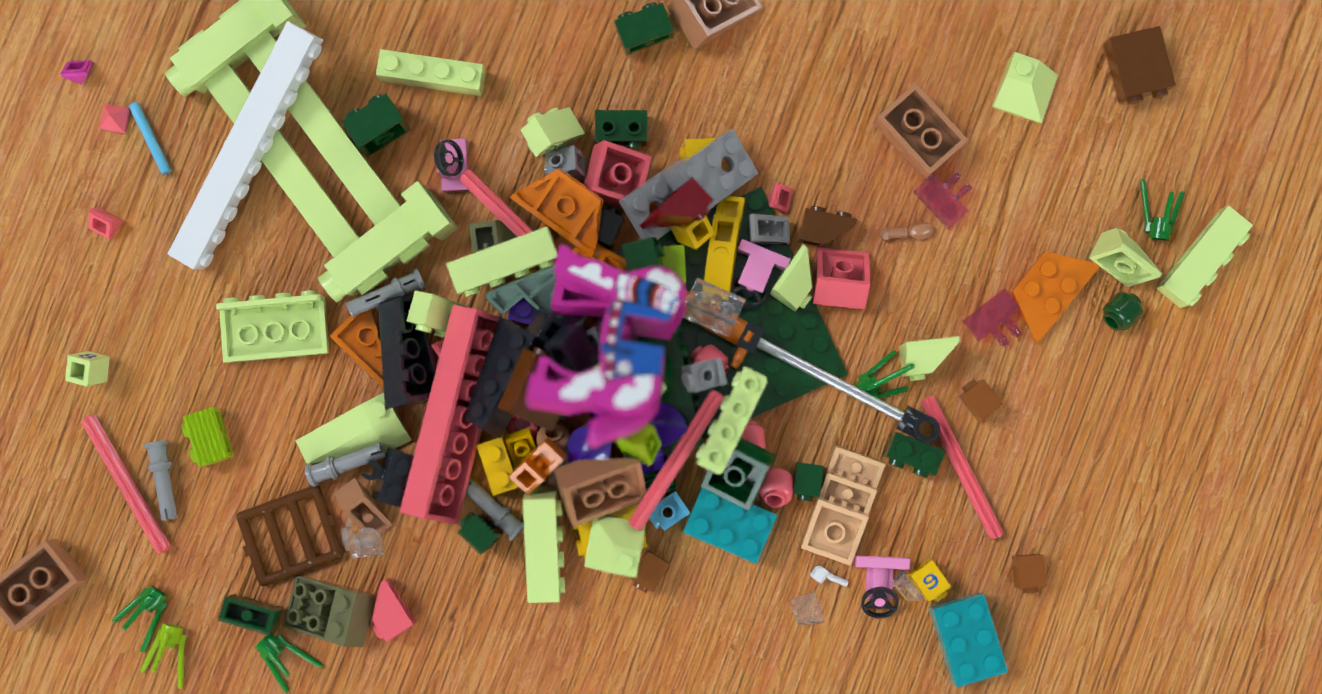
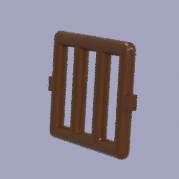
(287, 569)

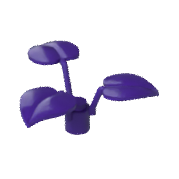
(667, 422)

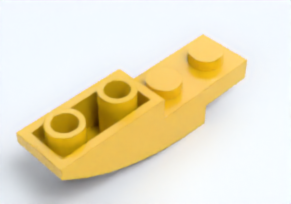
(723, 244)

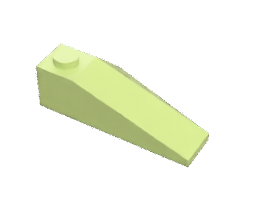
(355, 431)

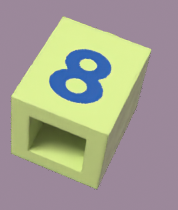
(87, 368)

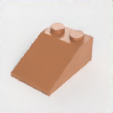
(709, 19)
(599, 487)

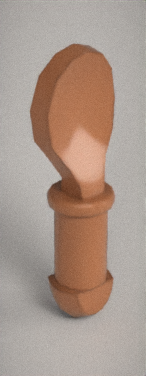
(918, 231)

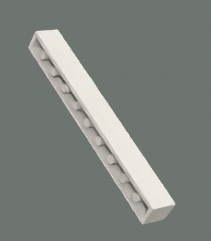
(245, 146)

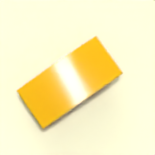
(519, 445)

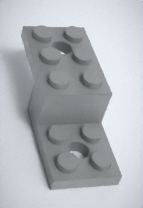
(704, 168)

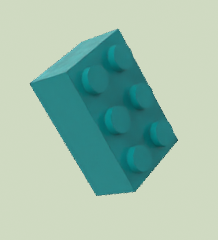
(730, 525)
(968, 639)

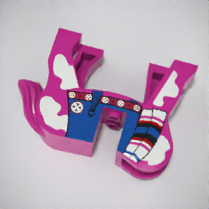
(631, 374)

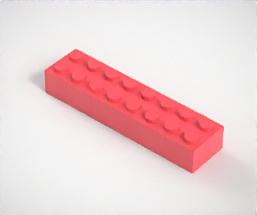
(447, 439)

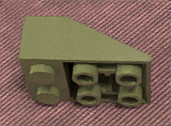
(329, 611)

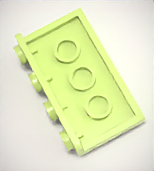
(273, 327)
(732, 421)

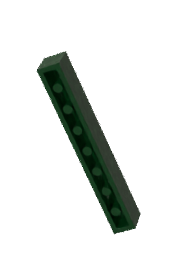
(646, 254)

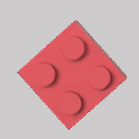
(615, 171)

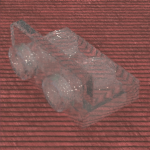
(713, 307)
(362, 544)

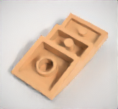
(843, 505)

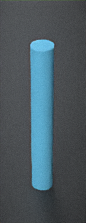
(150, 138)

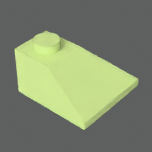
(1025, 88)
(1123, 258)
(795, 282)
(925, 355)
(614, 546)

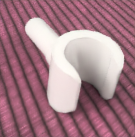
(820, 574)

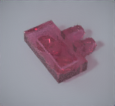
(941, 200)
(991, 315)

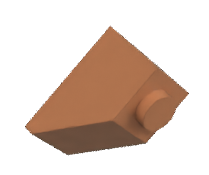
(361, 507)

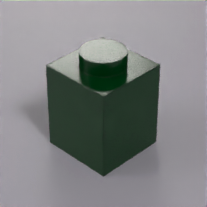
(807, 480)

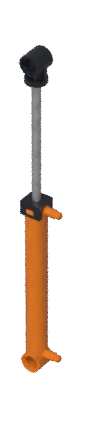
(748, 337)

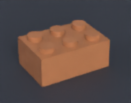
(920, 131)
(38, 584)

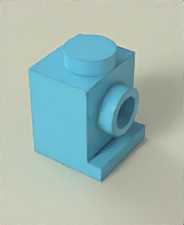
(679, 511)

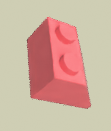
(841, 278)

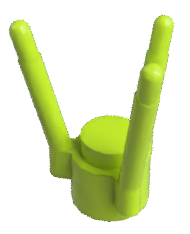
(167, 636)

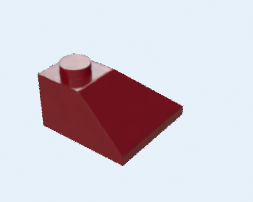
(680, 207)

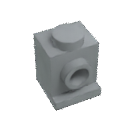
(710, 369)

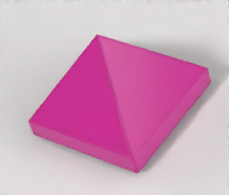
(76, 70)

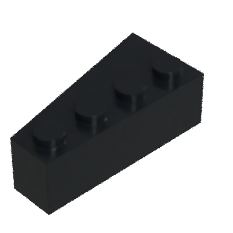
(406, 356)
(495, 374)

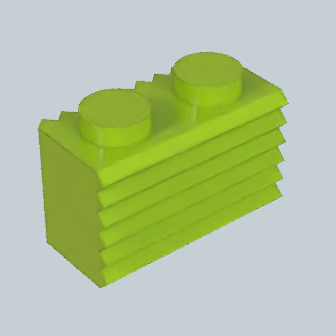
(207, 437)
(641, 444)

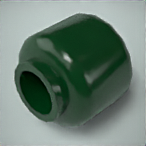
(1122, 311)

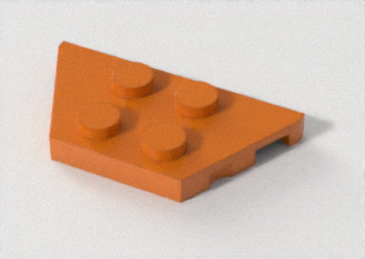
(565, 207)
(1050, 289)

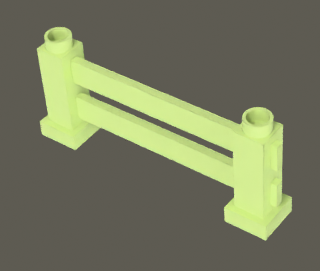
(399, 230)

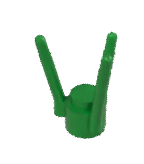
(1160, 227)
(872, 385)
(149, 599)
(271, 649)

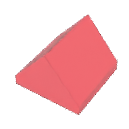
(103, 222)

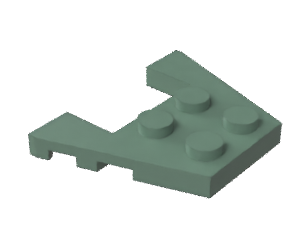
(535, 288)

